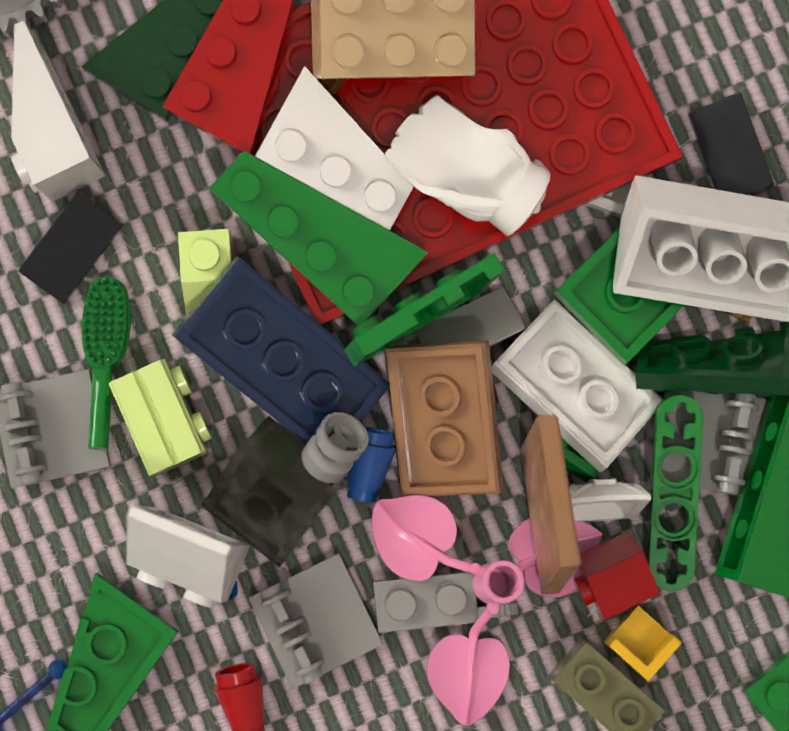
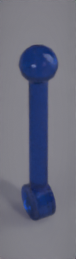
(55, 671)

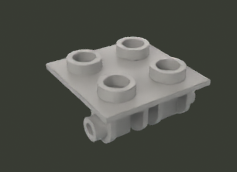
(48, 429)
(727, 439)
(315, 621)

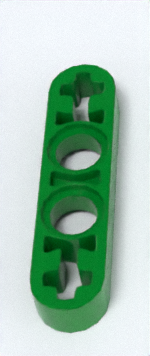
(680, 492)

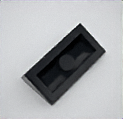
(731, 147)
(70, 247)

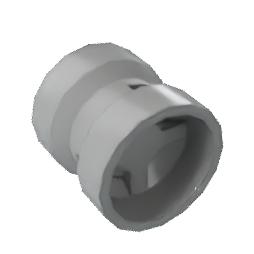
(334, 447)

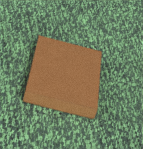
(445, 418)
(550, 504)

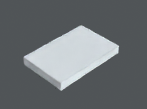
(571, 374)

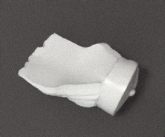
(469, 166)

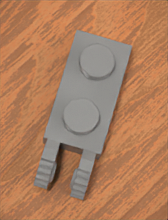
(430, 603)

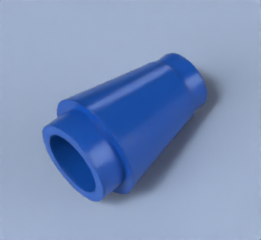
(372, 466)

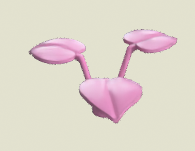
(411, 540)

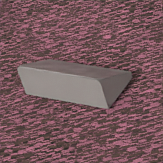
(486, 318)

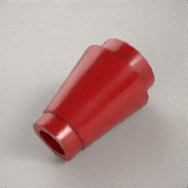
(241, 696)

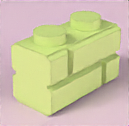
(160, 417)

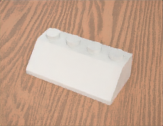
(704, 249)

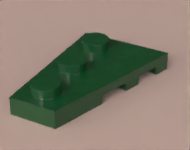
(153, 52)
(730, 365)

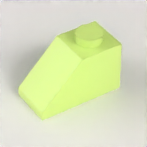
(202, 261)

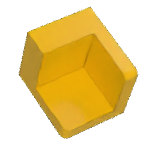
(642, 642)

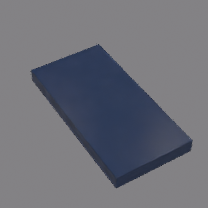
(277, 353)

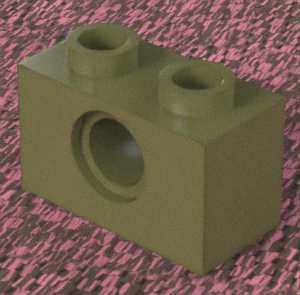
(604, 690)

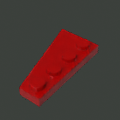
(232, 71)

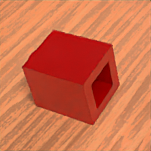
(615, 576)

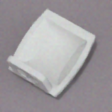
(607, 500)

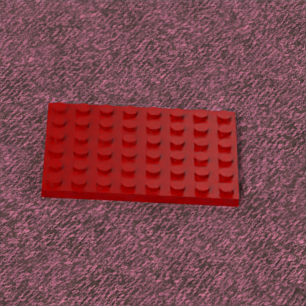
(545, 73)

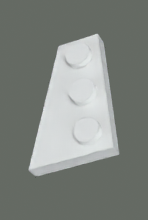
(332, 154)

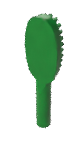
(104, 343)

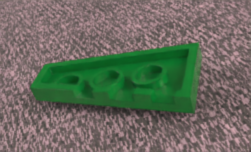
(325, 241)

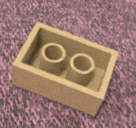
(392, 38)

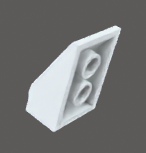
(45, 128)
(183, 553)

